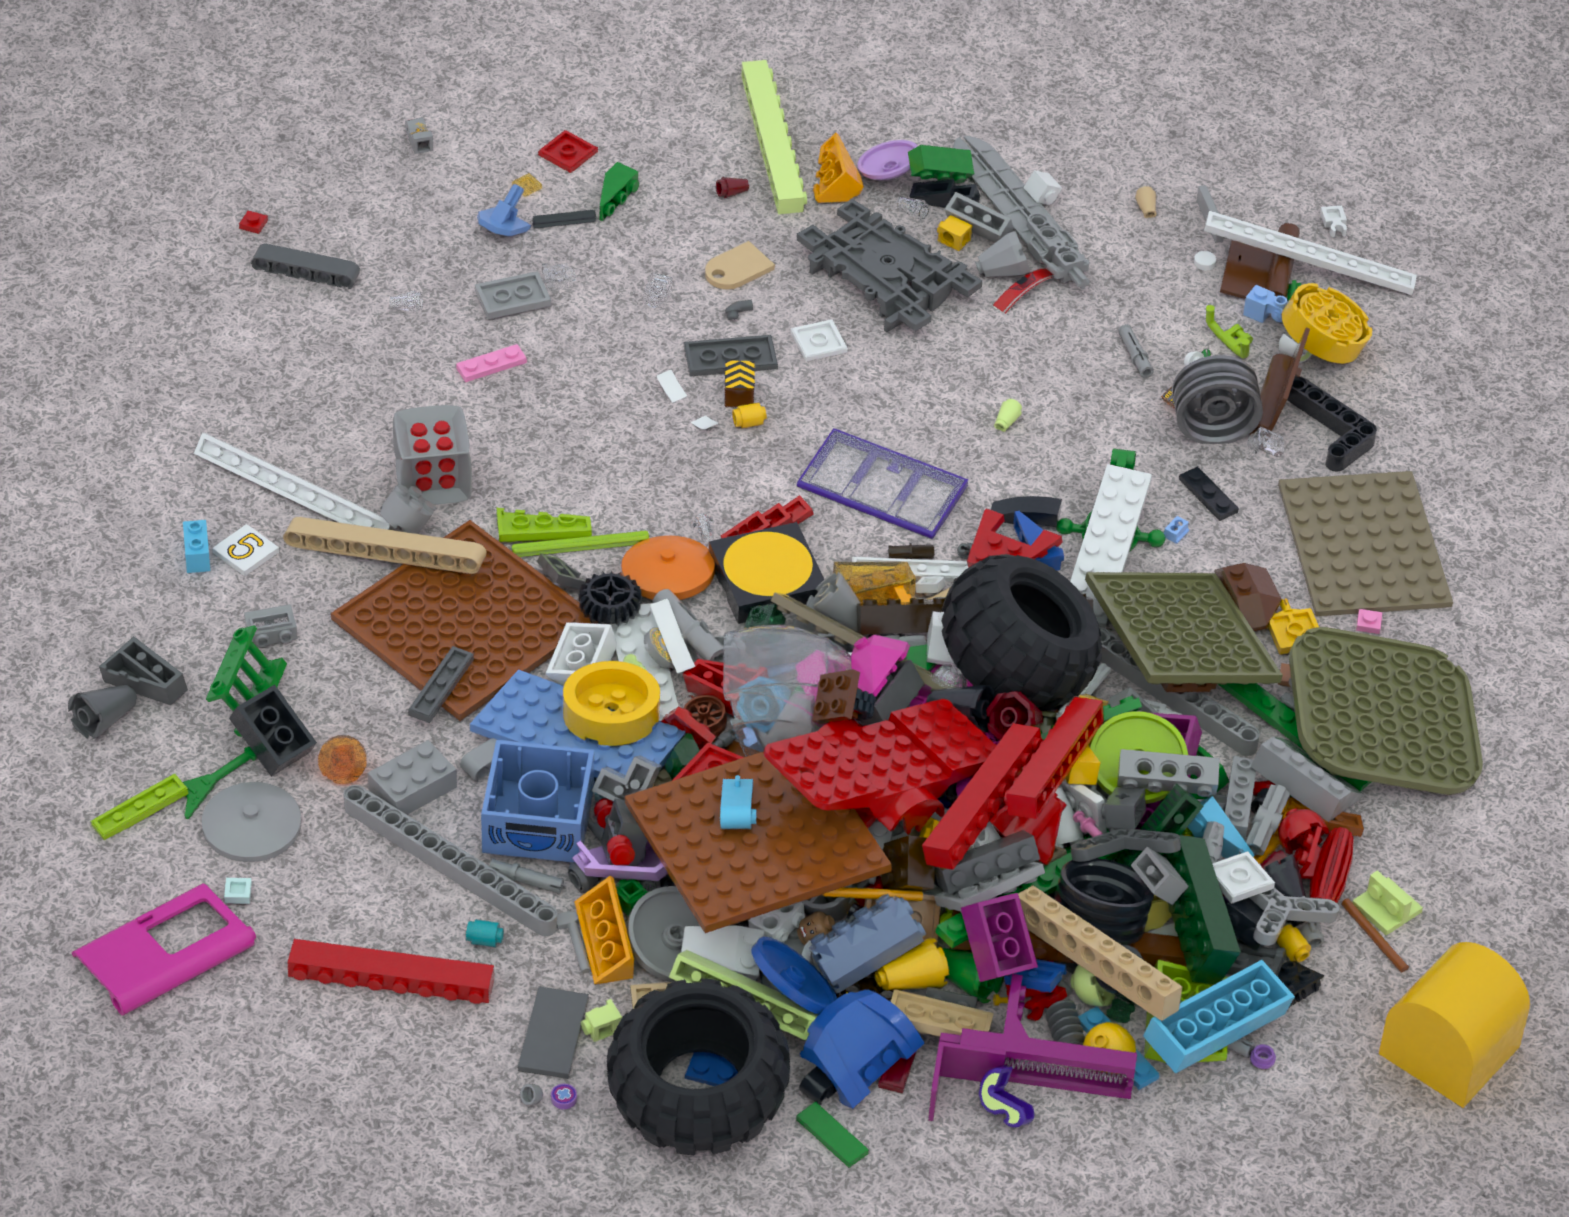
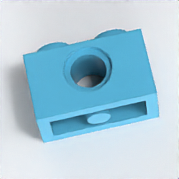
(196, 546)

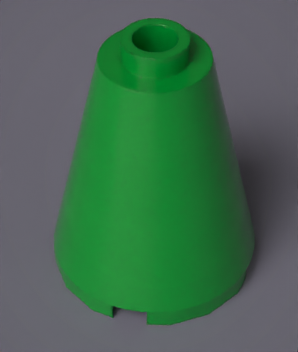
(965, 975)

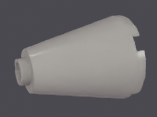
(836, 601)

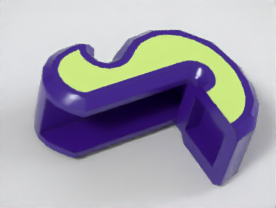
(999, 1101)

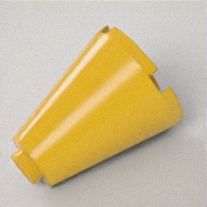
(915, 969)

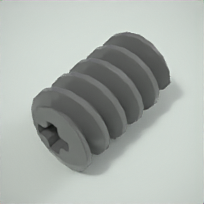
(1064, 1023)

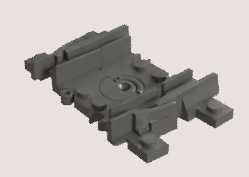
(862, 253)

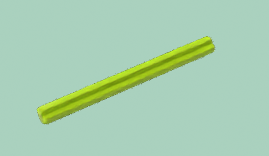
(579, 543)

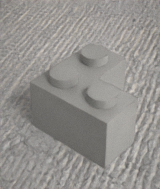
(639, 777)

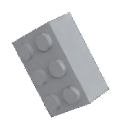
(413, 778)

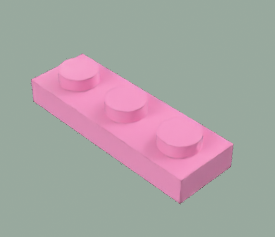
(491, 363)

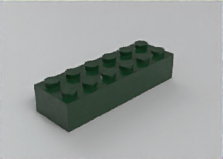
(1202, 915)

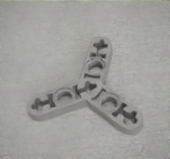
(1284, 908)

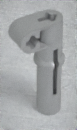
(692, 630)

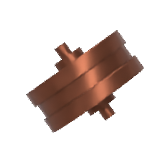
(704, 706)

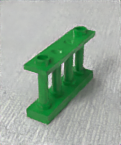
(269, 674)

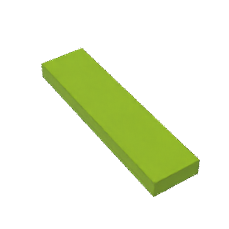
(139, 807)

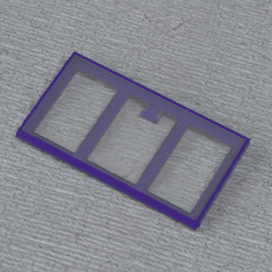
(883, 483)

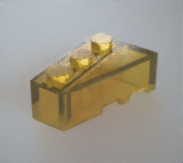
(876, 579)

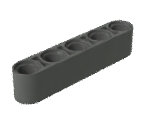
(305, 265)

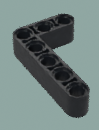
(1355, 430)

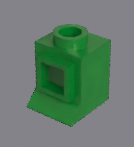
(629, 893)

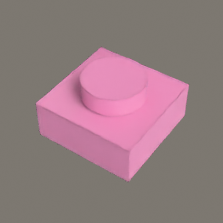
(1369, 621)

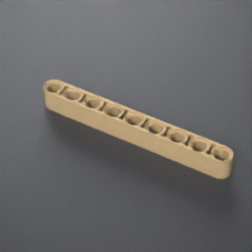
(385, 545)

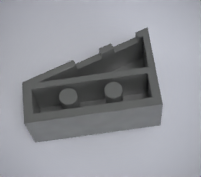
(144, 672)

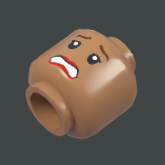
(813, 925)

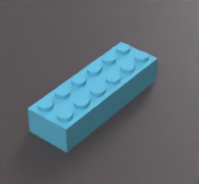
(1219, 1016)

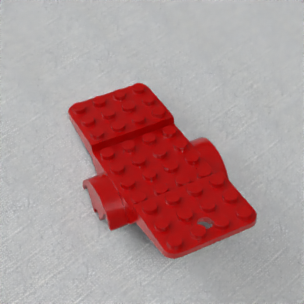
(886, 766)

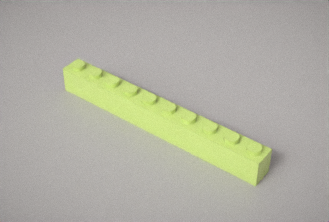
(773, 137)

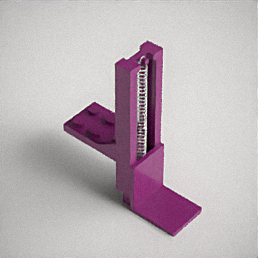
(978, 1051)

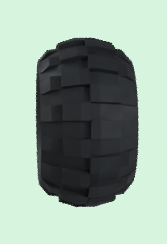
(1022, 630)
(693, 1020)

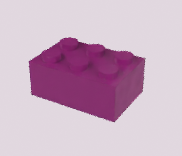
(999, 937)

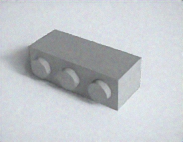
(983, 219)

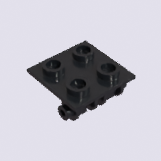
(1299, 980)

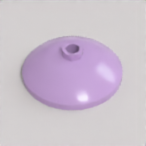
(886, 160)

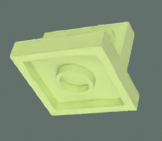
(1386, 904)

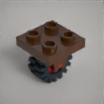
(841, 699)

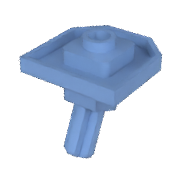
(503, 217)

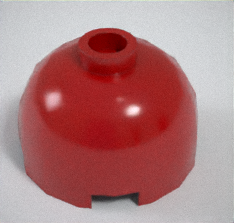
(1296, 826)

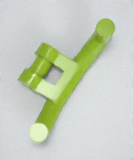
(1240, 346)

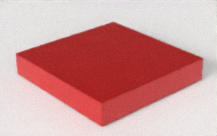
(568, 151)

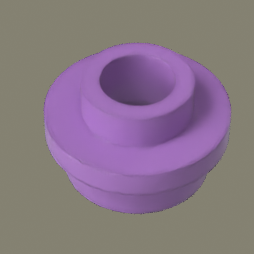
(1265, 1051)

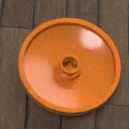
(669, 564)

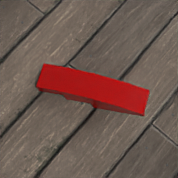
(794, 511)

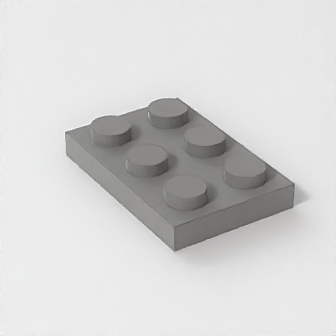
(512, 295)

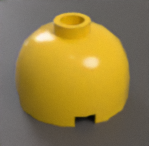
(1110, 1036)

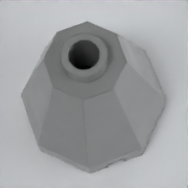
(1003, 258)

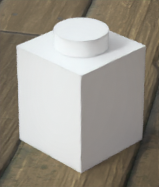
(1042, 187)

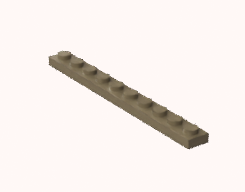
(827, 625)

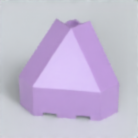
(595, 864)

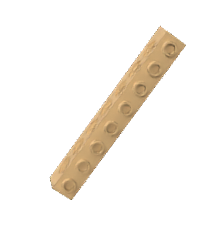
(1100, 954)

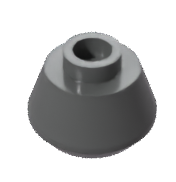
(579, 878)

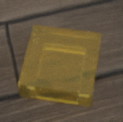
(528, 183)

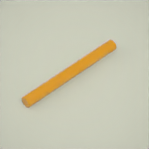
(875, 893)

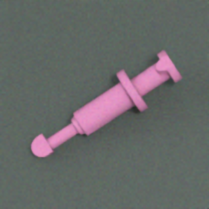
(1087, 824)

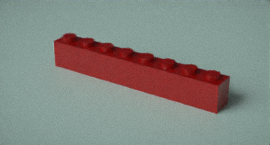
(1054, 758)
(981, 797)
(391, 971)

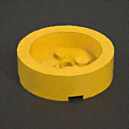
(1334, 321)
(614, 685)

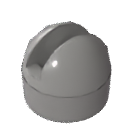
(531, 1094)

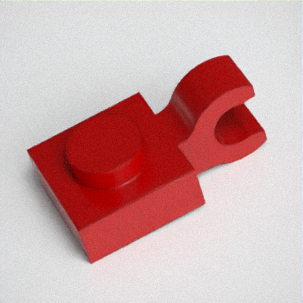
(1043, 1001)

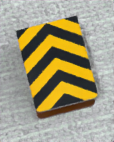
(739, 383)

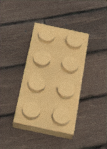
(939, 1016)

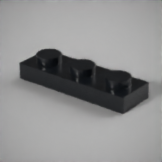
(1208, 493)

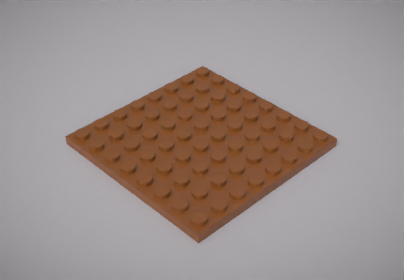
(499, 614)
(753, 871)

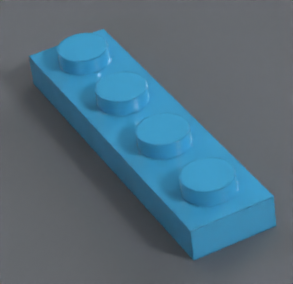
(1144, 1071)

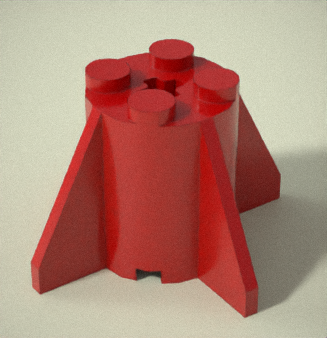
(1043, 828)

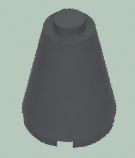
(100, 708)

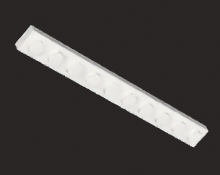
(1310, 252)
(287, 484)

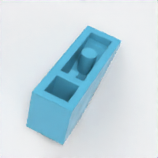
(1231, 839)

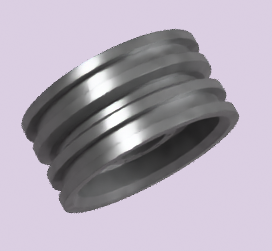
(1214, 388)

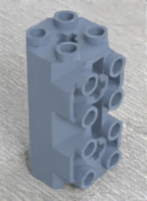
(867, 942)

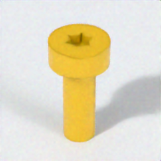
(997, 1000)

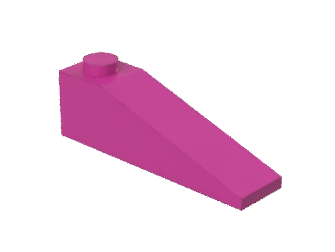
(876, 660)

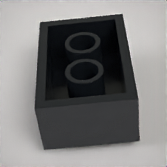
(272, 730)

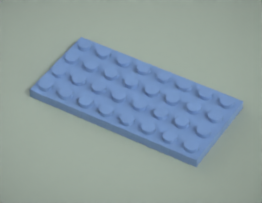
(532, 712)

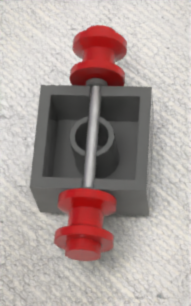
(622, 836)

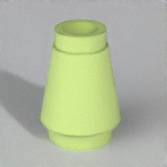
(1008, 414)

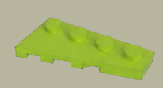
(543, 526)

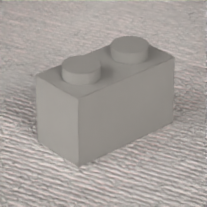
(1159, 875)

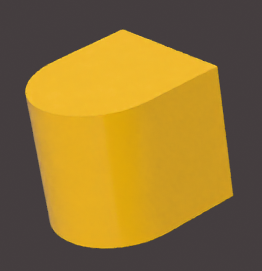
(1458, 1022)

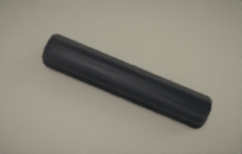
(565, 218)

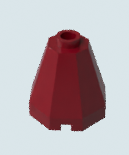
(1010, 709)

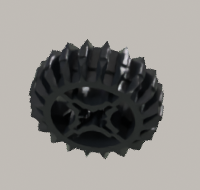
(624, 601)

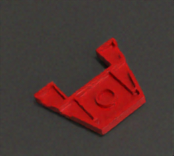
(990, 543)

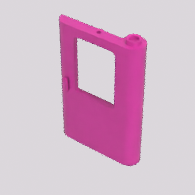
(140, 970)

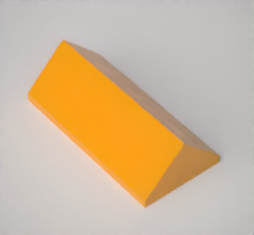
(605, 933)

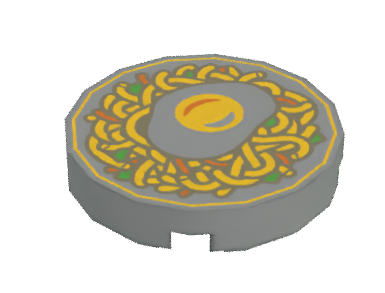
(657, 648)

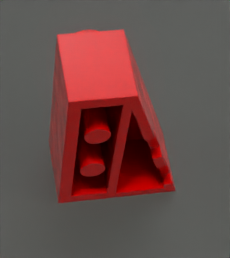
(707, 679)

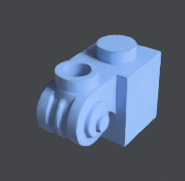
(1262, 302)

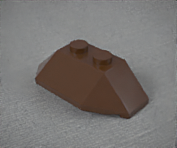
(1252, 592)

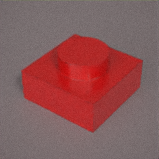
(253, 222)

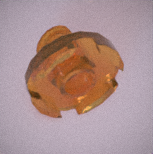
(342, 759)

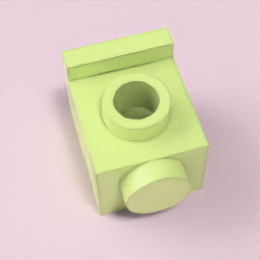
(601, 1021)

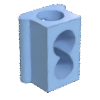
(1176, 536)

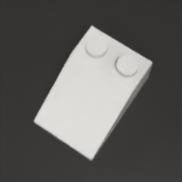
(725, 946)

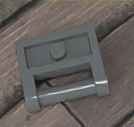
(1272, 957)

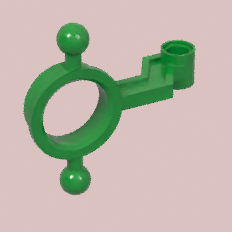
(1124, 459)

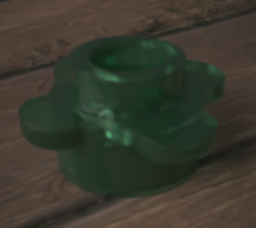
(1120, 1016)

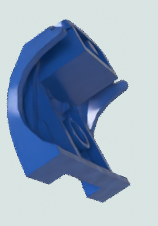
(858, 1042)

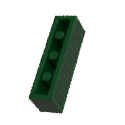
(1170, 816)

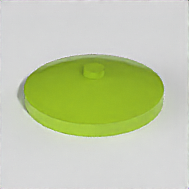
(1134, 732)

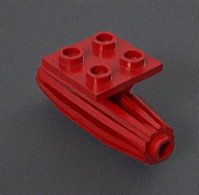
(1328, 865)

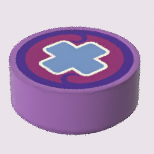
(563, 1096)

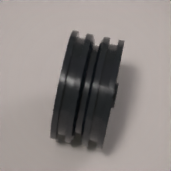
(1106, 897)

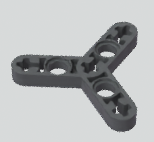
(1120, 839)

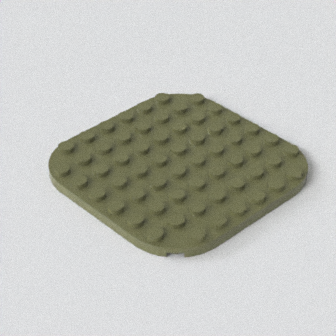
(1385, 711)

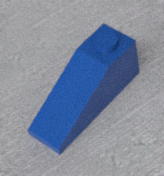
(1028, 532)

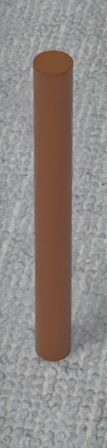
(1374, 935)

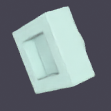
(238, 890)

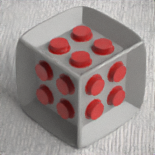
(433, 452)

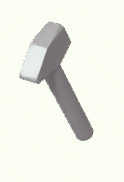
(570, 920)

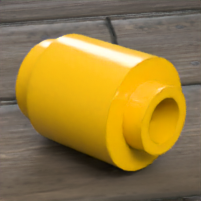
(749, 415)
(1296, 945)

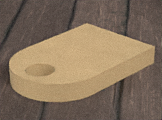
(738, 266)

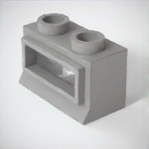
(272, 625)

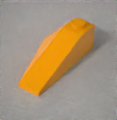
(838, 173)

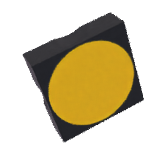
(763, 564)

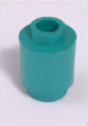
(484, 933)

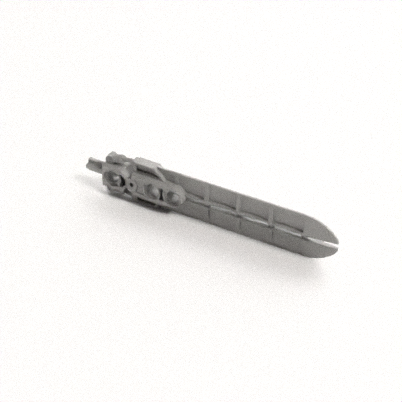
(1030, 219)

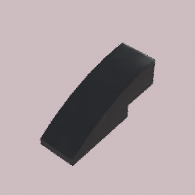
(940, 192)
(1037, 508)

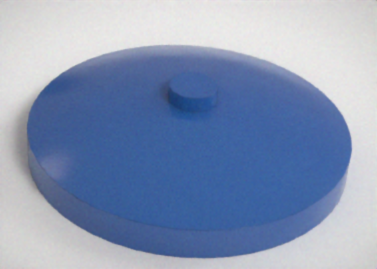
(793, 975)

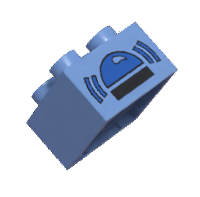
(537, 800)

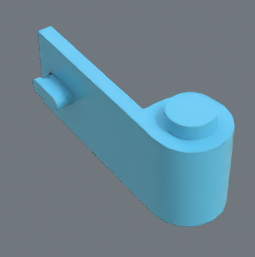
(736, 804)

